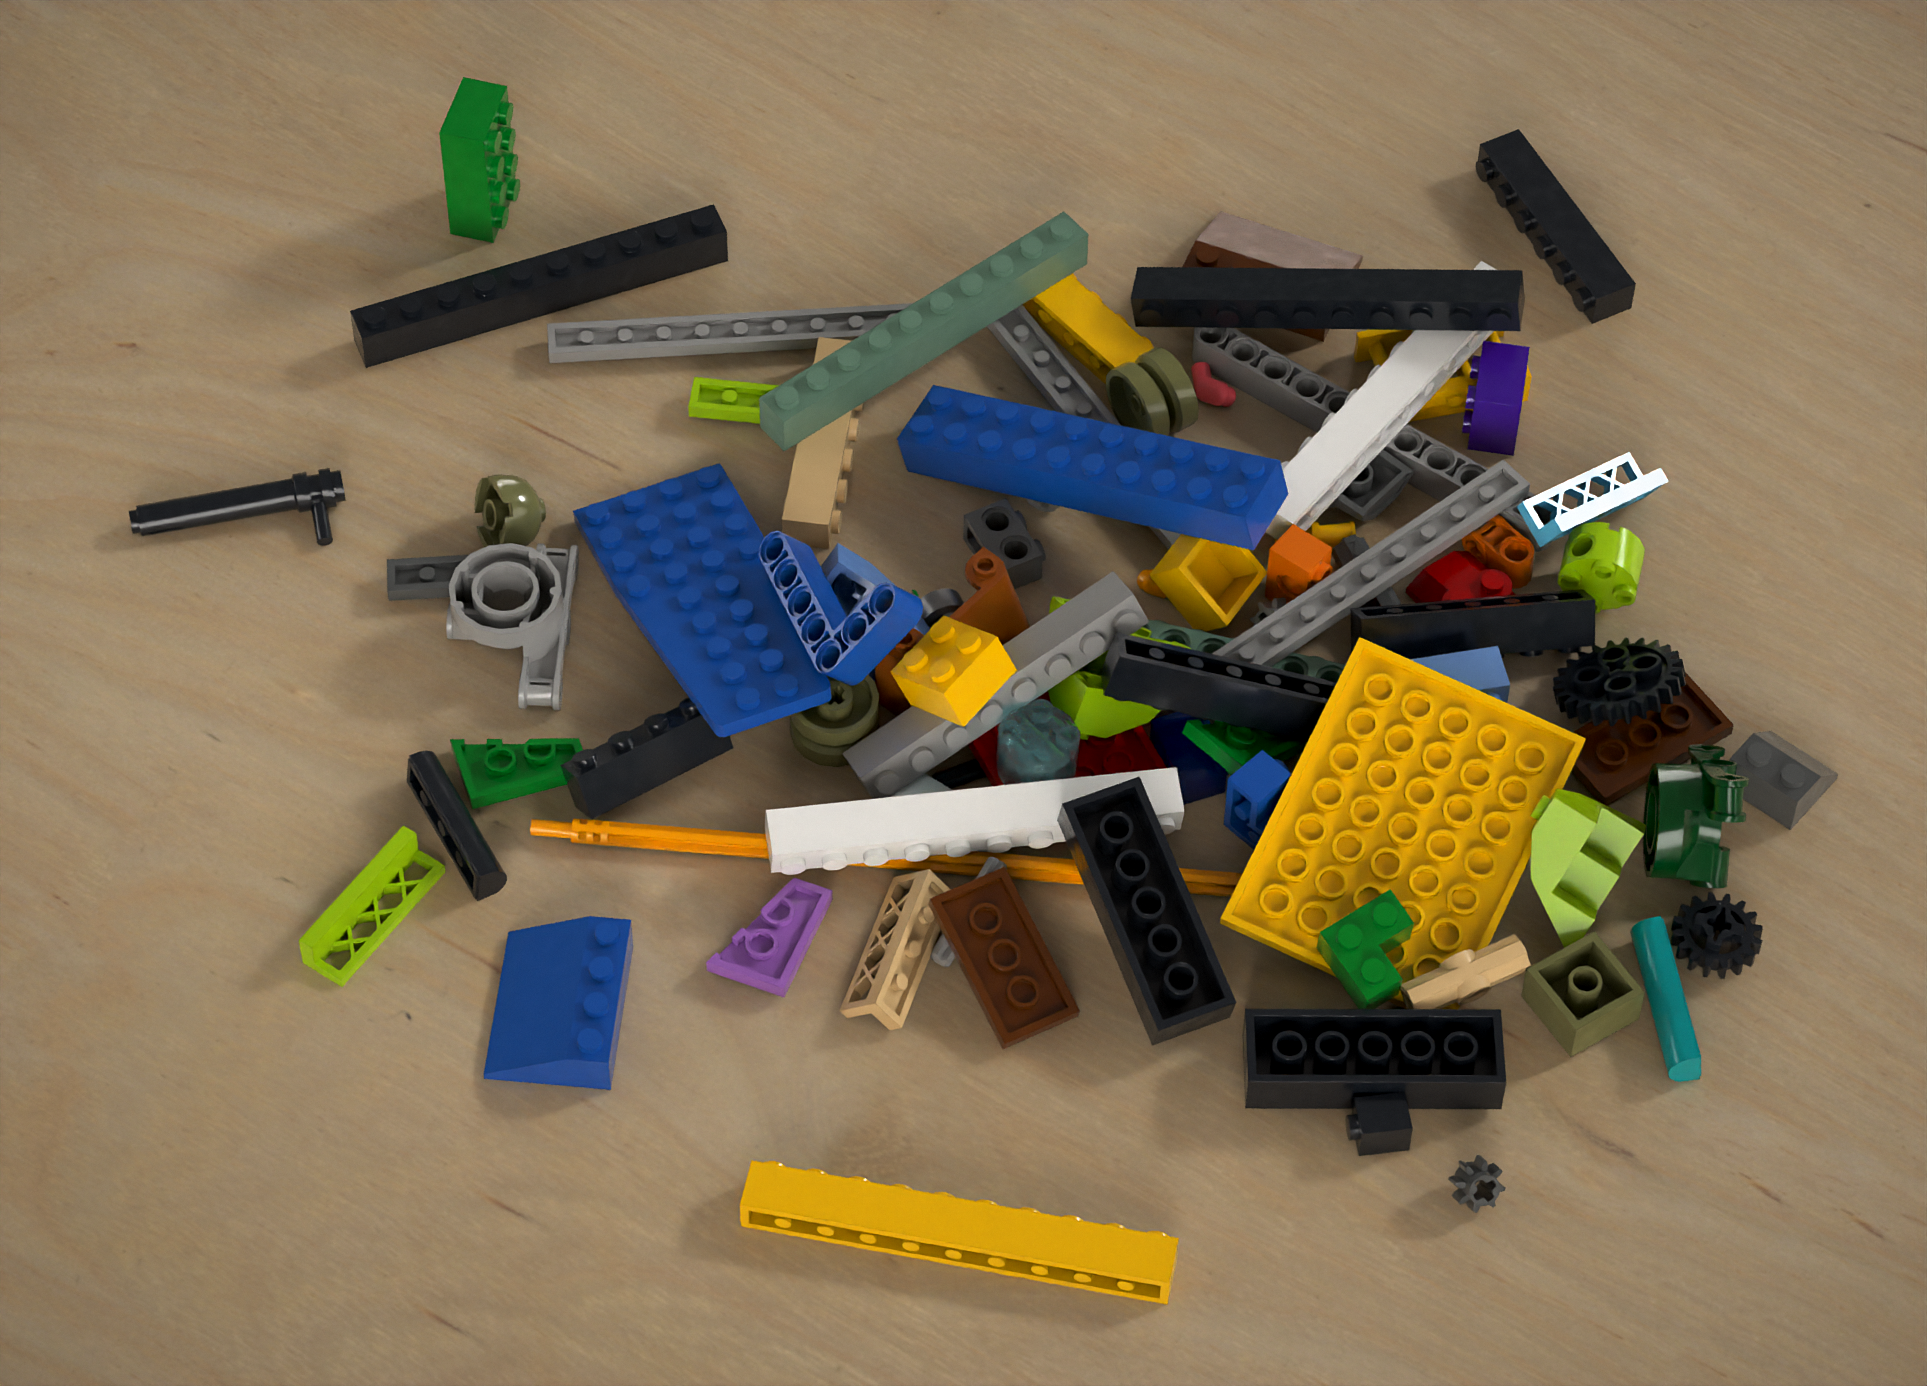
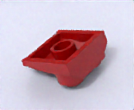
(1458, 577)

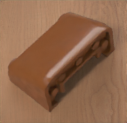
(991, 609)

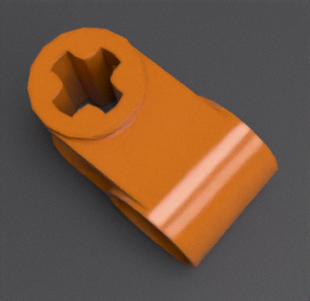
(1502, 549)

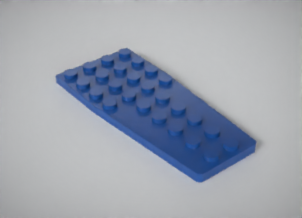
(696, 589)

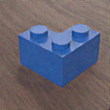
(1253, 796)

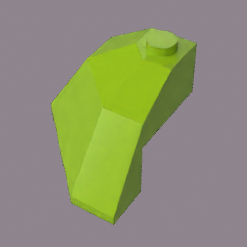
(1084, 700)
(1578, 858)

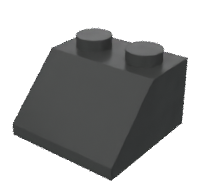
(1781, 777)

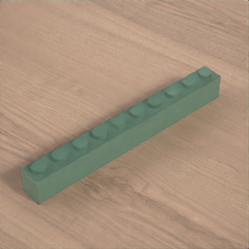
(923, 331)

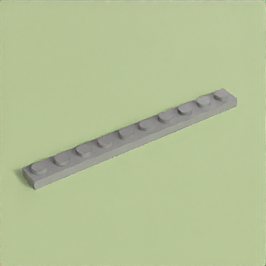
(711, 333)
(1054, 376)
(1378, 567)

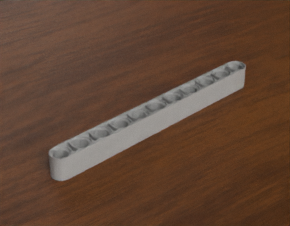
(1312, 398)

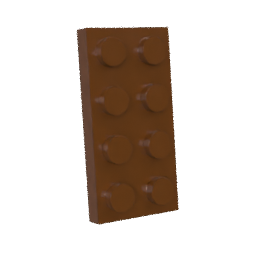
(1621, 755)
(1004, 957)

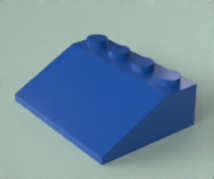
(561, 1003)

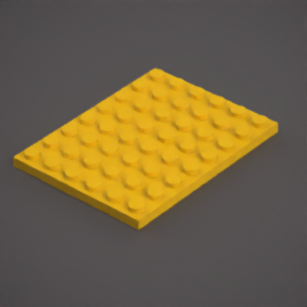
(1407, 793)

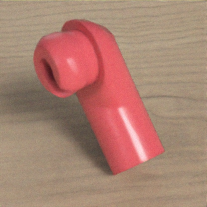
(1209, 389)

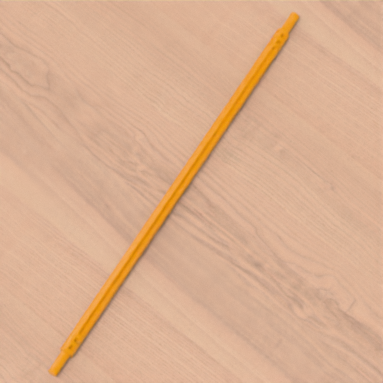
(755, 846)

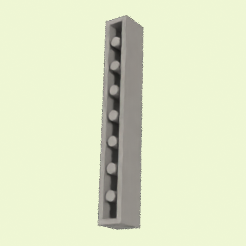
(1042, 657)

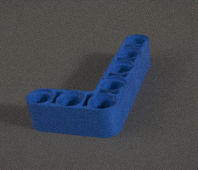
(837, 643)

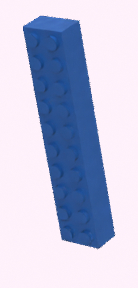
(1094, 466)

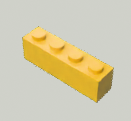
(1086, 326)

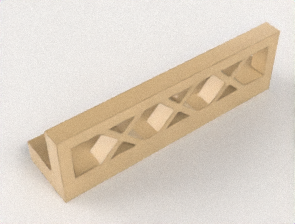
(904, 948)

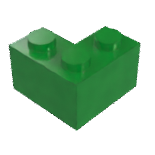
(1358, 950)

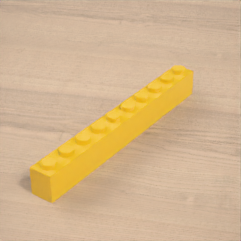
(959, 1231)

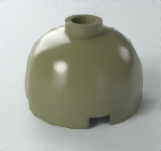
(508, 510)

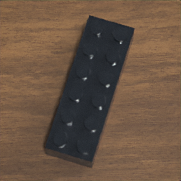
(1146, 911)
(1348, 1053)

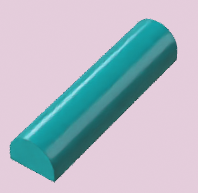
(1666, 999)

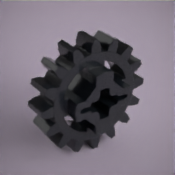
(1735, 944)

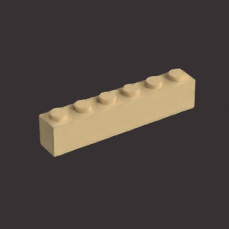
(818, 473)

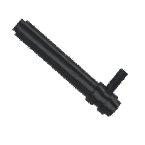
(300, 492)

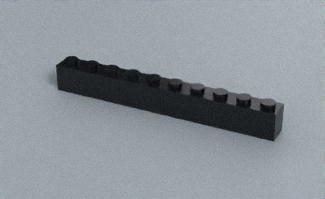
(539, 285)
(1328, 298)

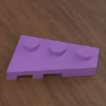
(776, 941)

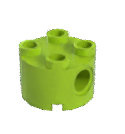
(1602, 564)

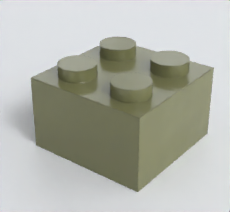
(1582, 994)

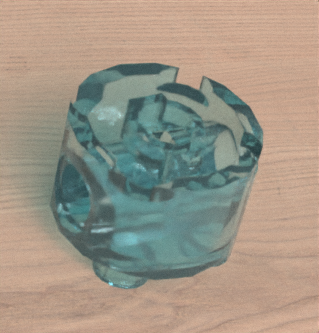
(1037, 744)

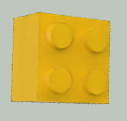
(1207, 580)
(953, 670)

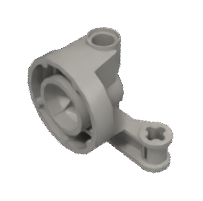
(517, 599)

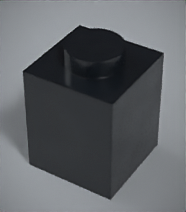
(1380, 1124)

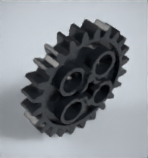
(1619, 681)

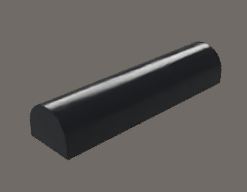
(454, 825)

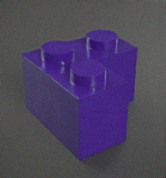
(1496, 397)

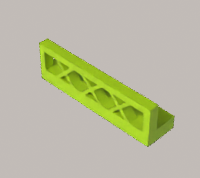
(357, 900)

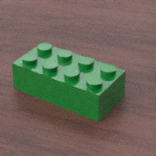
(479, 160)

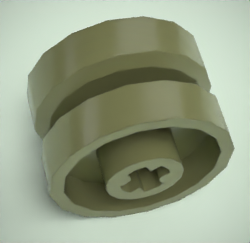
(1152, 393)
(836, 726)

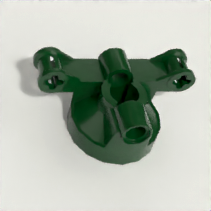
(1686, 817)

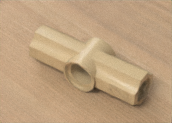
(1466, 975)

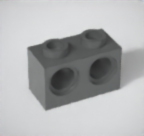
(1006, 536)

